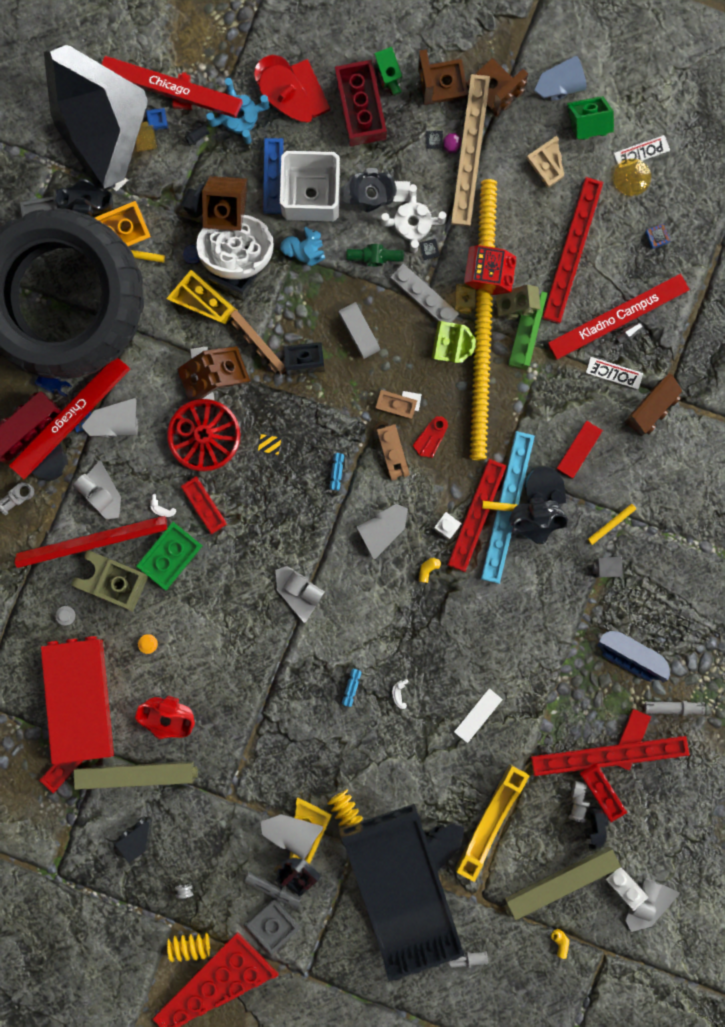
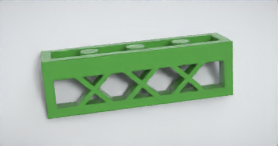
(526, 337)

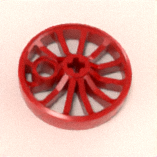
(197, 439)

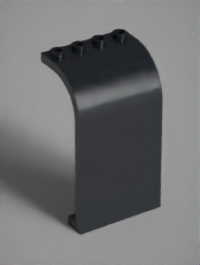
(402, 892)

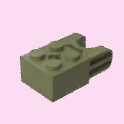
(106, 580)

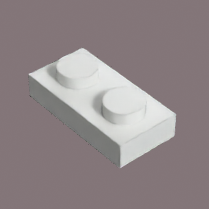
(627, 888)

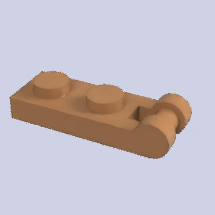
(393, 451)

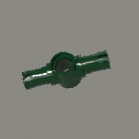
(375, 255)

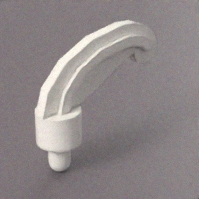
(160, 510)
(397, 693)

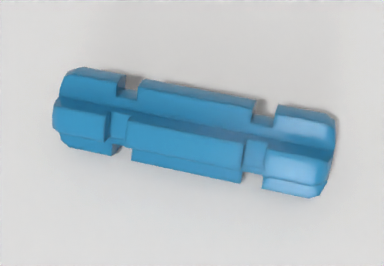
(336, 471)
(351, 687)

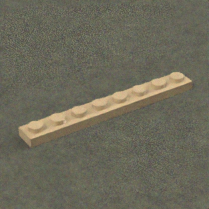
(470, 150)

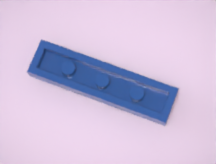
(272, 175)

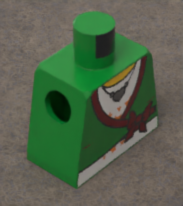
(384, 64)

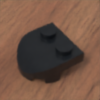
(52, 465)
(546, 484)
(597, 832)
(296, 874)

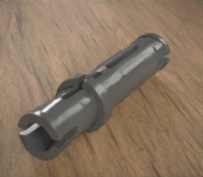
(272, 890)

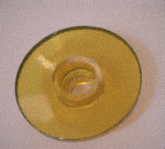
(628, 184)

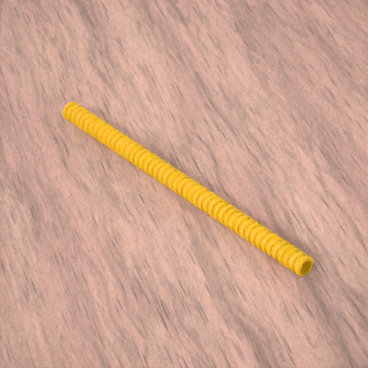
(483, 328)

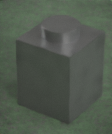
(608, 567)

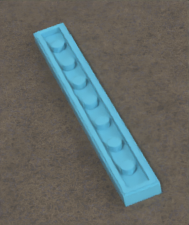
(510, 494)

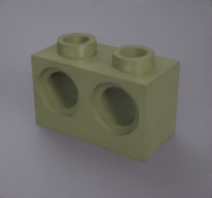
(515, 303)

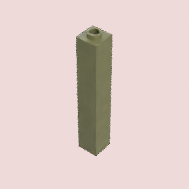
(135, 775)
(561, 883)

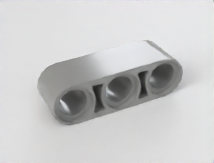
(359, 330)

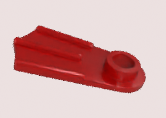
(430, 438)

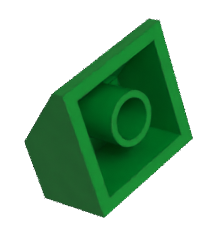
(591, 117)

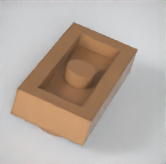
(396, 404)

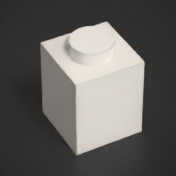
(447, 526)

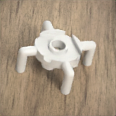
(415, 210)

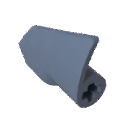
(562, 80)

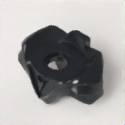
(355, 190)
(71, 196)
(537, 519)

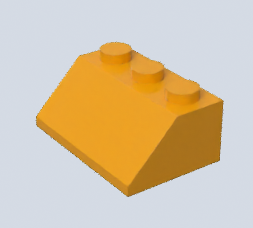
(127, 223)

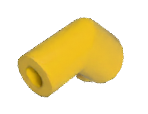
(426, 567)
(562, 942)

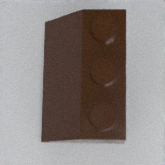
(654, 405)

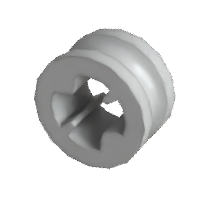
(183, 891)

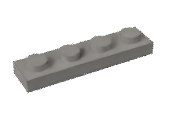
(423, 295)

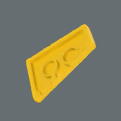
(313, 814)

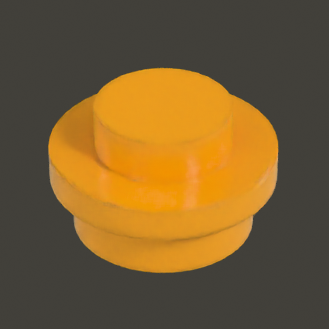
(147, 644)

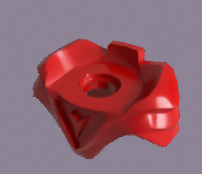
(153, 709)

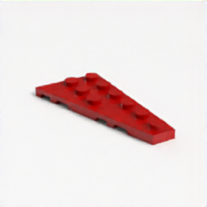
(224, 977)

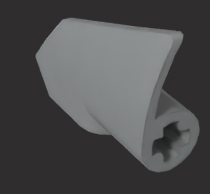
(113, 420)
(100, 491)
(383, 529)
(298, 591)
(291, 833)
(652, 908)

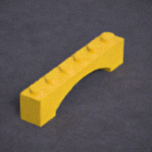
(489, 824)

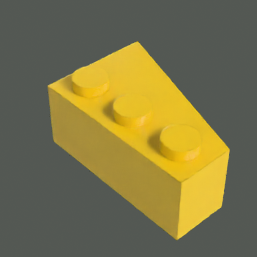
(200, 297)

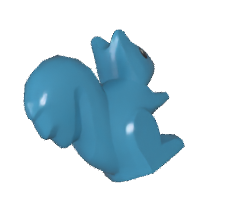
(306, 250)

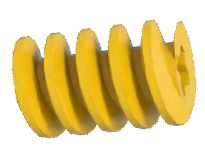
(345, 809)
(188, 947)

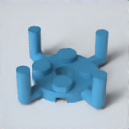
(247, 122)

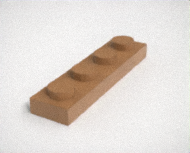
(252, 337)

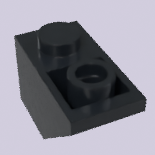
(135, 842)

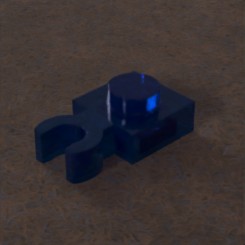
(51, 384)

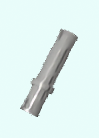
(674, 708)

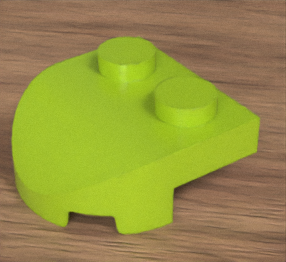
(453, 342)

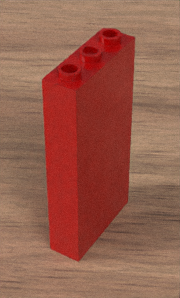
(77, 700)

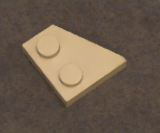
(547, 162)

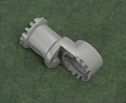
(15, 498)
(579, 805)

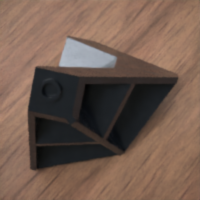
(94, 113)

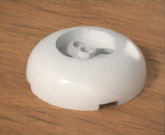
(225, 251)

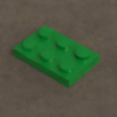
(169, 556)

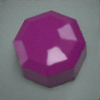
(452, 143)

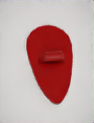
(286, 93)

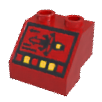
(490, 269)

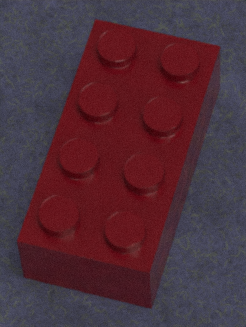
(360, 103)
(26, 425)

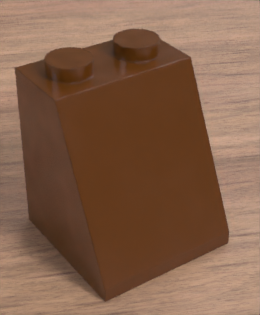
(224, 203)

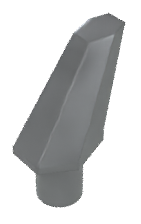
(629, 332)

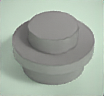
(65, 615)

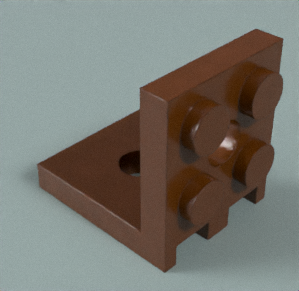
(432, 74)
(507, 87)
(212, 372)

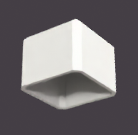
(310, 171)

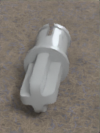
(470, 959)

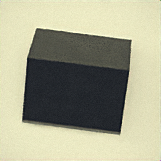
(236, 287)
(304, 358)

